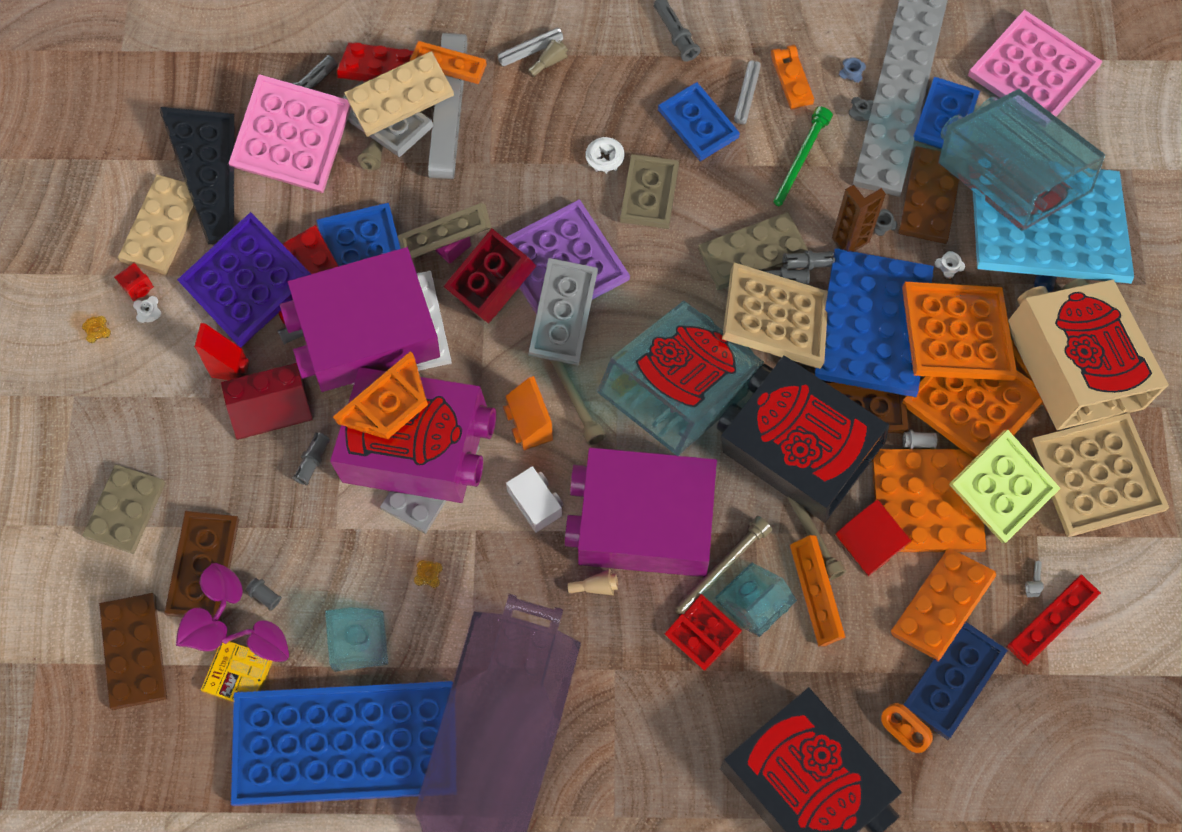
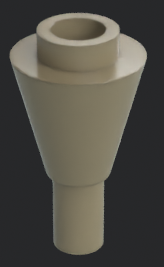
(552, 54)
(371, 156)

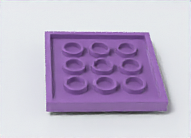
(572, 238)

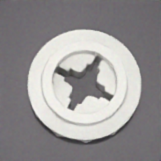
(606, 146)

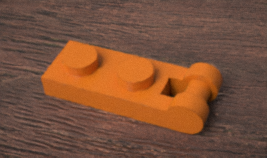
(792, 77)

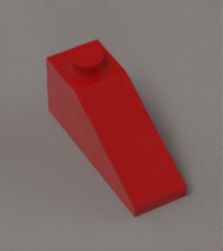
(220, 355)

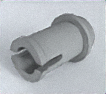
(919, 440)

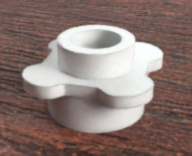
(952, 258)
(150, 315)

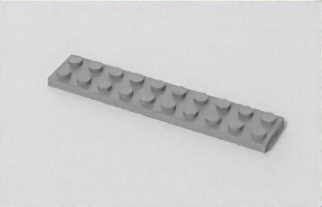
(899, 96)

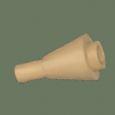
(601, 583)

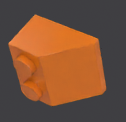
(528, 415)

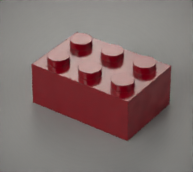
(490, 275)

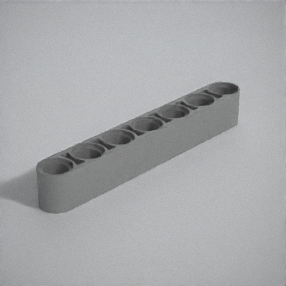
(447, 119)

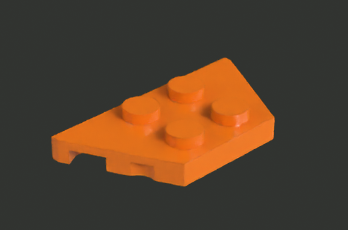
(387, 401)

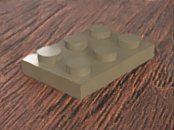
(649, 191)
(124, 509)

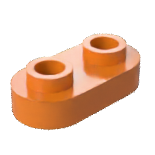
(905, 729)

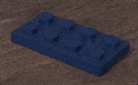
(955, 680)

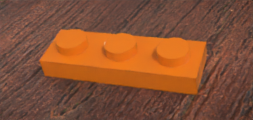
(453, 63)

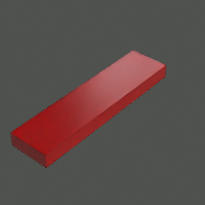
(1053, 620)

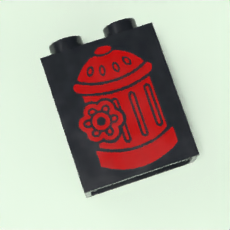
(802, 436)
(811, 774)

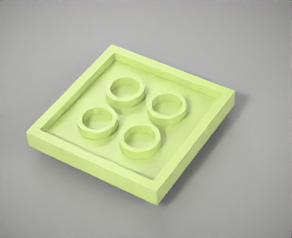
(1004, 486)

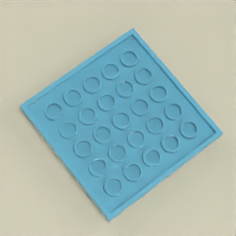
(1076, 242)

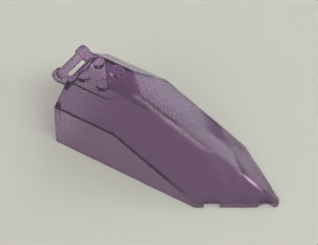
(498, 723)

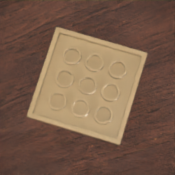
(776, 315)
(1099, 474)

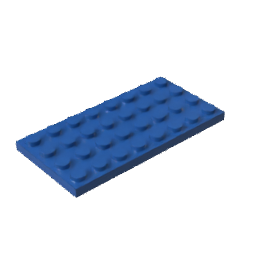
(334, 742)

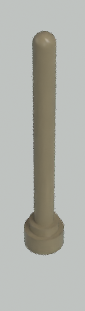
(593, 432)
(758, 529)
(833, 566)

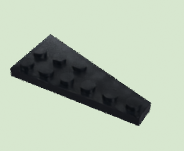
(203, 151)

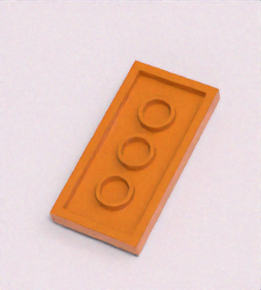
(943, 604)

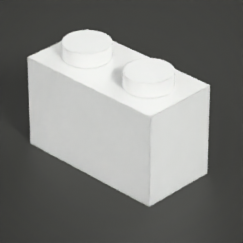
(535, 499)

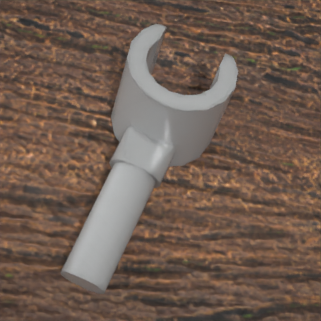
(1035, 587)

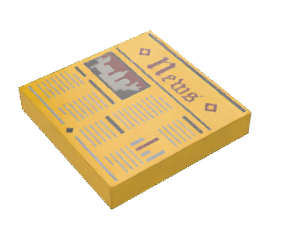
(235, 670)

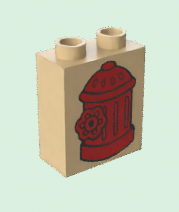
(1085, 352)

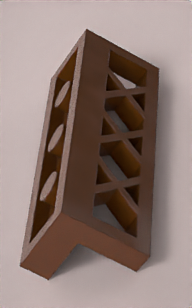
(857, 218)

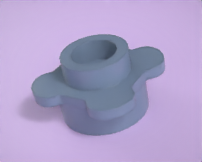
(852, 64)

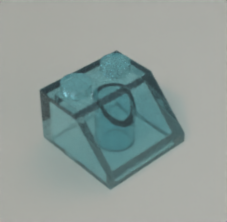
(756, 599)
(356, 638)

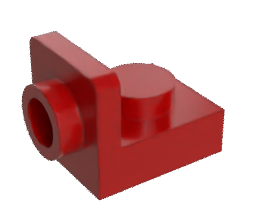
(134, 282)

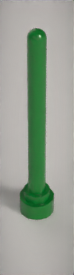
(820, 118)

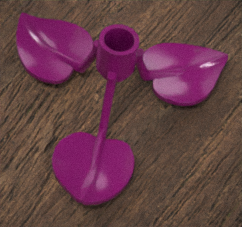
(206, 633)

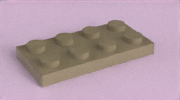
(754, 246)

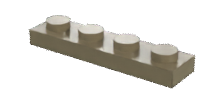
(446, 230)

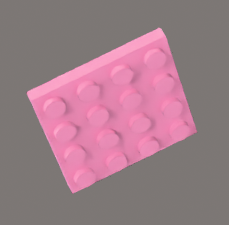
(1037, 62)
(290, 133)

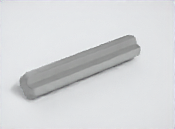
(529, 47)
(747, 92)

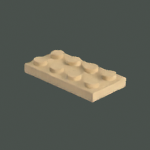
(399, 93)
(159, 226)

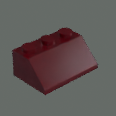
(266, 401)

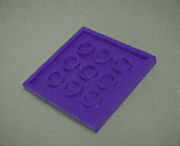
(243, 279)

